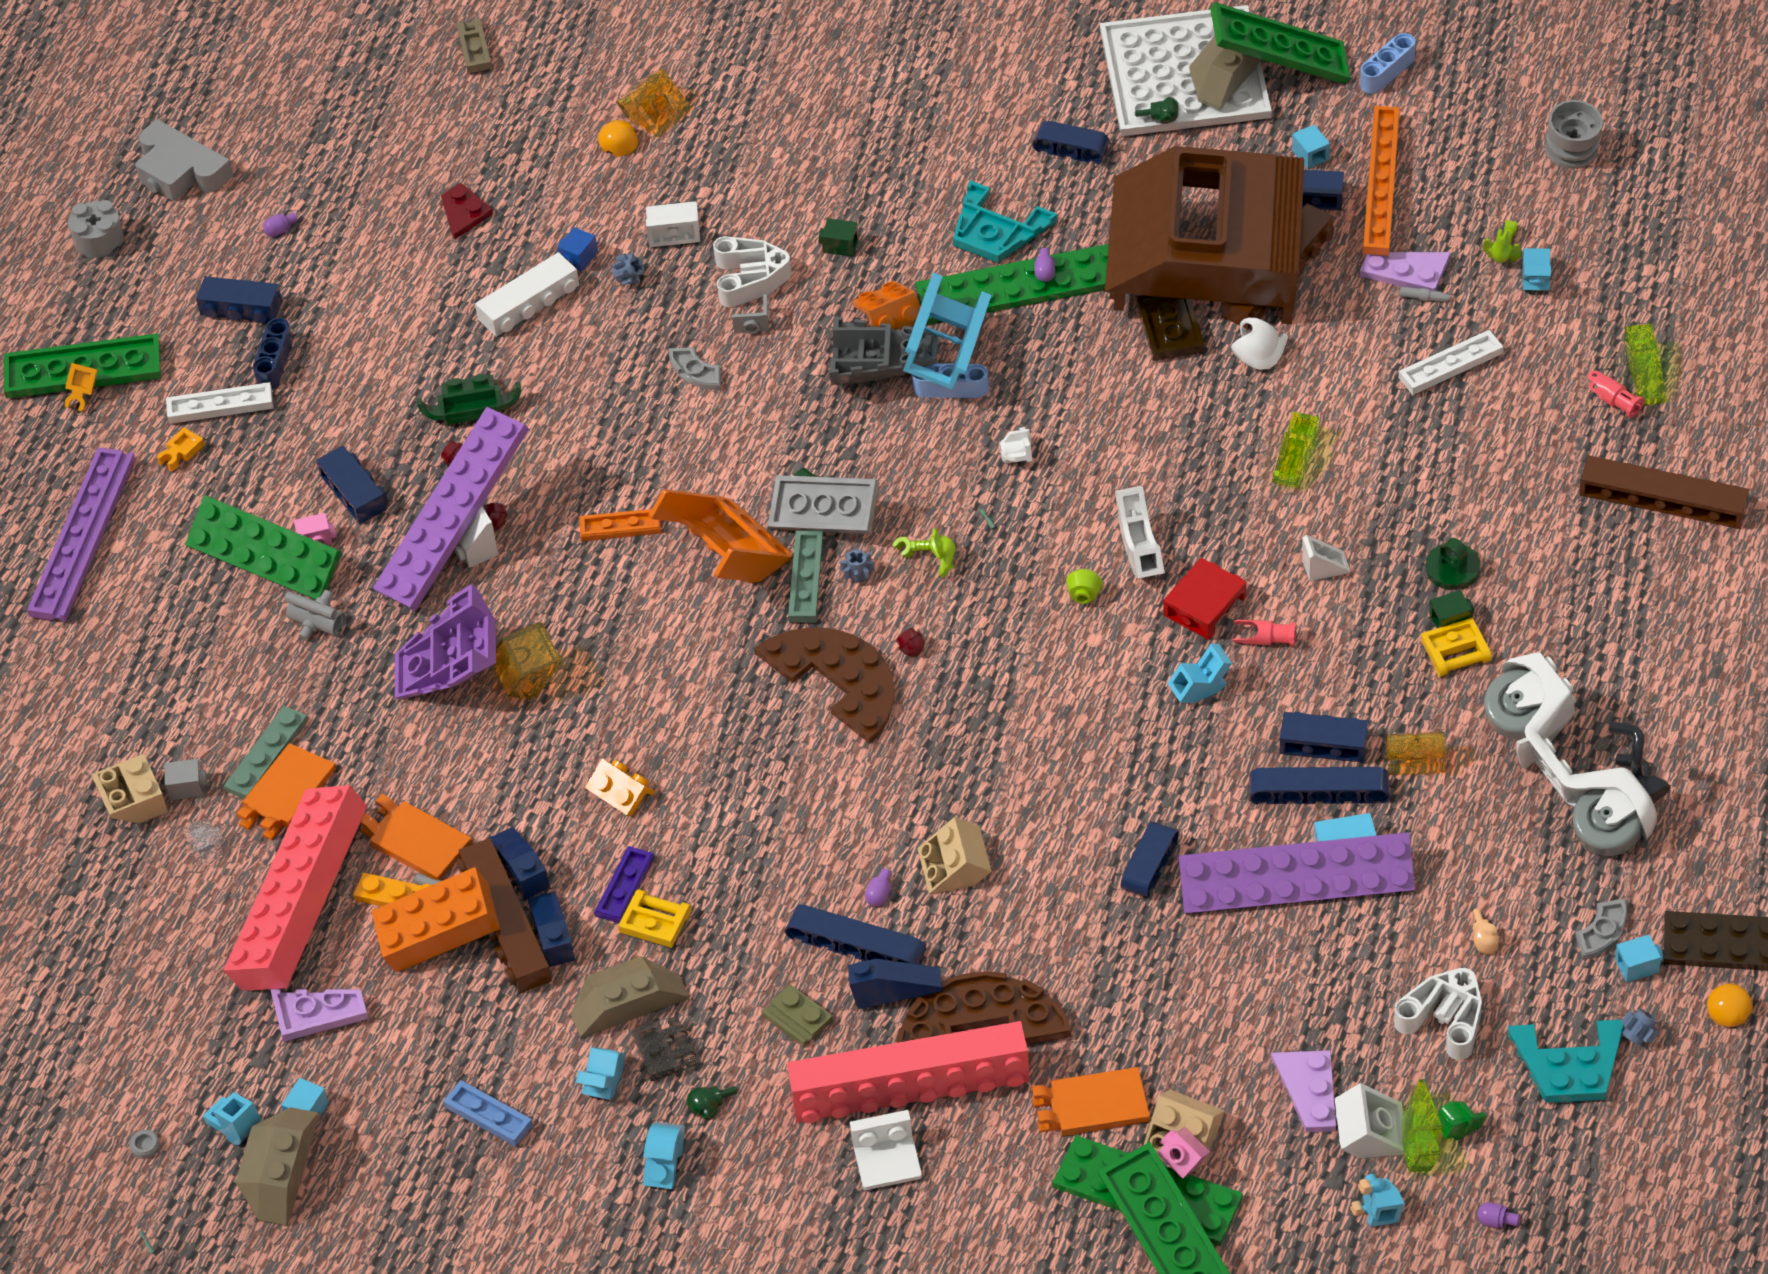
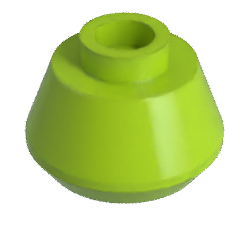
(1084, 585)

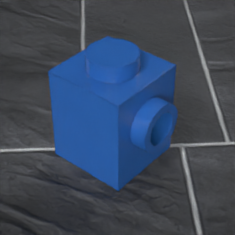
(578, 248)

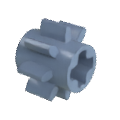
(628, 269)
(857, 565)
(1640, 1026)

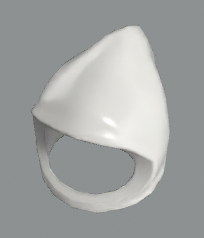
(1261, 346)

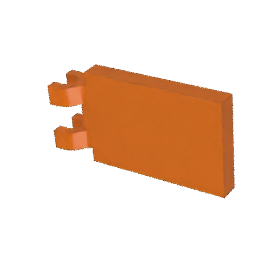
(282, 788)
(414, 837)
(1092, 1102)

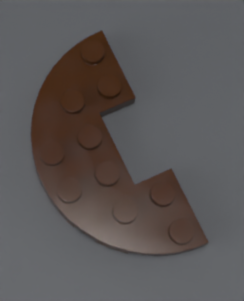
(846, 663)
(983, 1001)

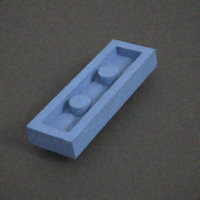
(488, 1113)

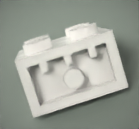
(672, 224)
(885, 1150)

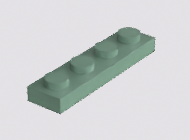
(805, 577)
(265, 751)

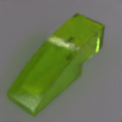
(1645, 363)
(1296, 449)
(1420, 1130)

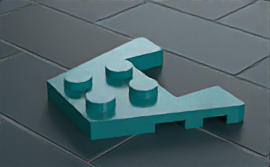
(992, 233)
(1572, 1071)

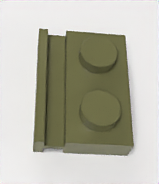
(797, 1015)

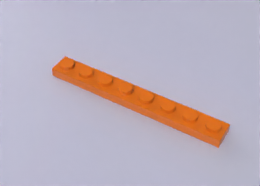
(1381, 180)

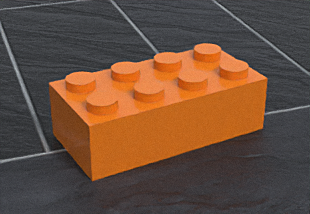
(435, 919)

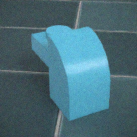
(1536, 269)
(1198, 681)
(602, 1073)
(233, 1117)
(661, 1151)

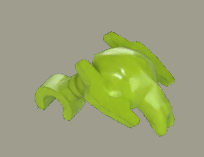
(1502, 249)
(941, 546)

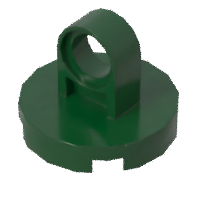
(1452, 565)

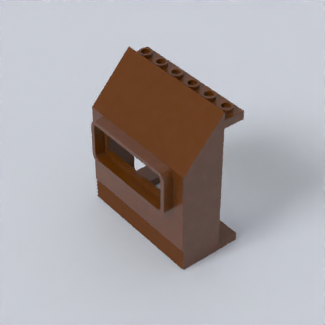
(1255, 229)

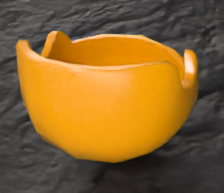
(618, 138)
(1729, 1005)

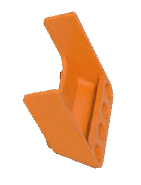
(745, 545)

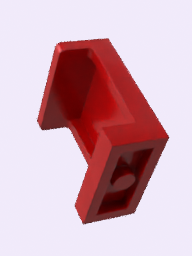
(1203, 597)

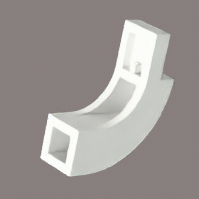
(1136, 533)

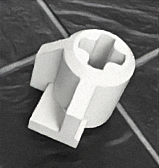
(1016, 446)

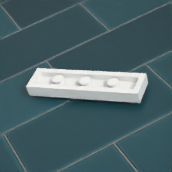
(1451, 362)
(219, 403)

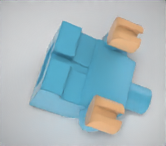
(1381, 1201)

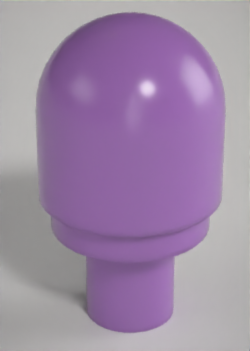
(279, 224)
(1044, 266)
(879, 889)
(1496, 1215)

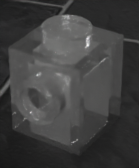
(203, 841)

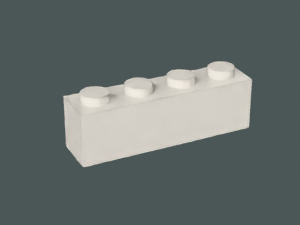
(527, 294)

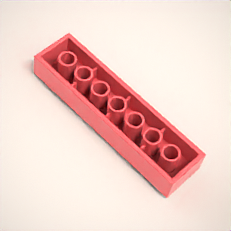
(295, 888)
(908, 1072)

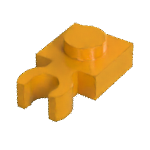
(80, 381)
(181, 446)

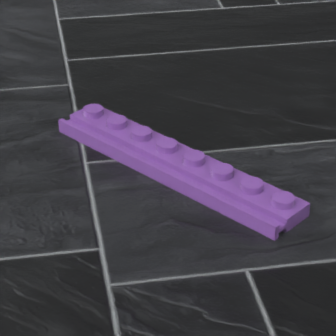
(81, 535)

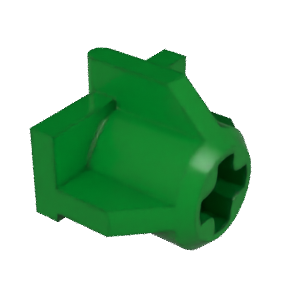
(1459, 1119)

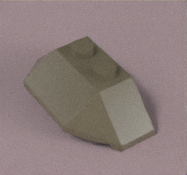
(1219, 73)
(625, 994)
(275, 1163)

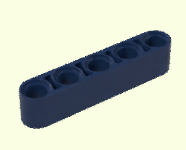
(1319, 784)
(852, 936)

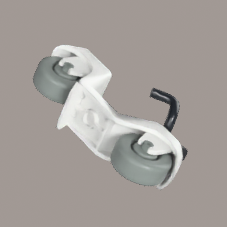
(1608, 804)

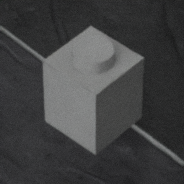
(184, 779)

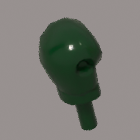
(1162, 111)
(706, 1100)

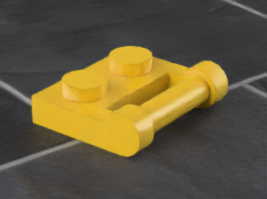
(1454, 639)
(652, 924)

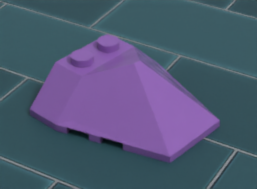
(450, 649)

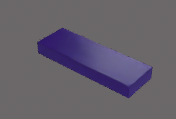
(624, 884)

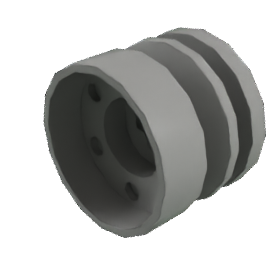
(1573, 134)

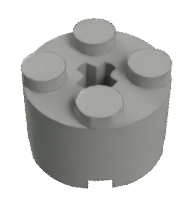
(95, 228)

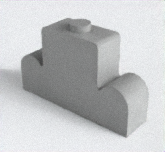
(177, 162)

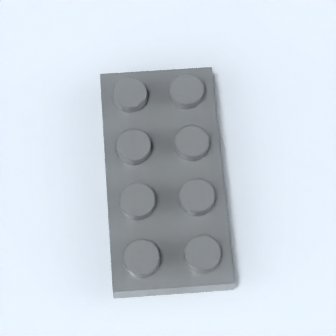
(823, 504)

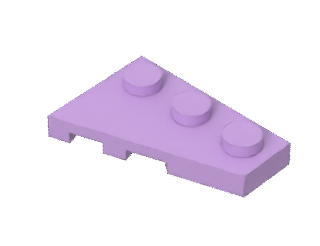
(1407, 268)
(311, 1013)
(1310, 1087)

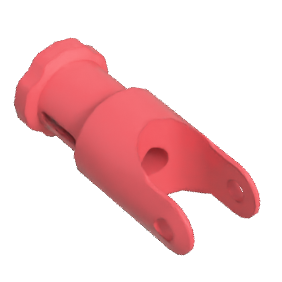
(1615, 394)
(1269, 633)

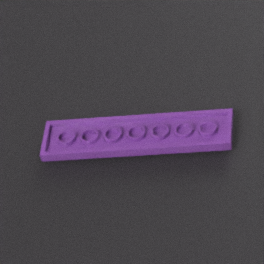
(451, 508)
(1296, 872)

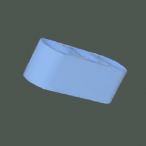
(1387, 63)
(971, 385)

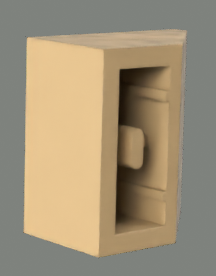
(130, 791)
(954, 857)
(1180, 1111)

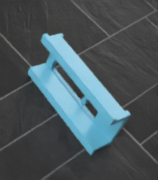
(951, 313)

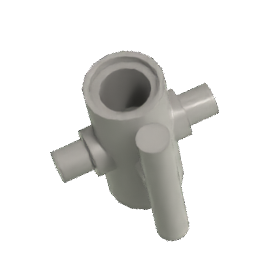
(314, 614)

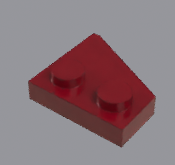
(463, 209)

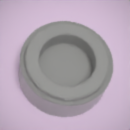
(144, 1144)

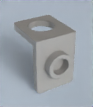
(752, 322)

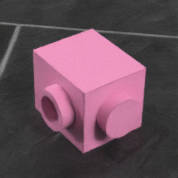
(1182, 1151)

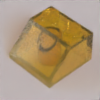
(654, 103)
(526, 661)

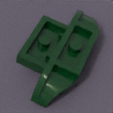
(468, 398)

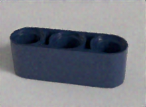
(1071, 141)
(273, 352)
(1148, 858)

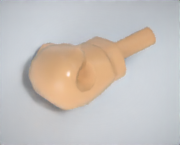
(1485, 934)

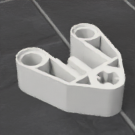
(761, 267)
(1458, 990)

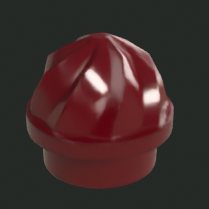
(450, 452)
(496, 514)
(911, 642)

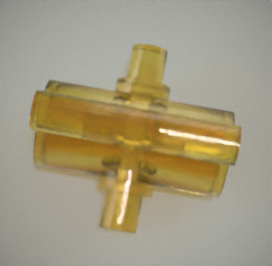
(1416, 753)

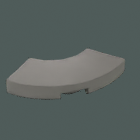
(694, 370)
(1604, 930)

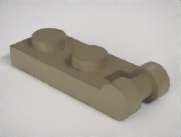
(474, 46)

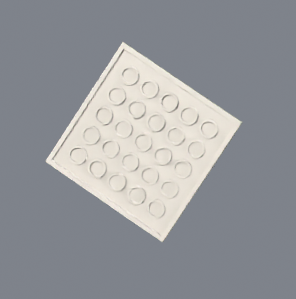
(1152, 62)

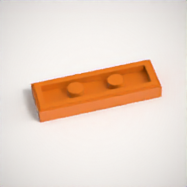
(618, 525)

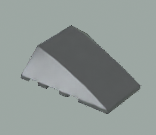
(874, 352)

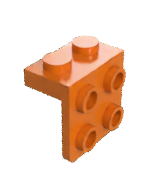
(890, 305)

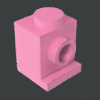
(316, 528)

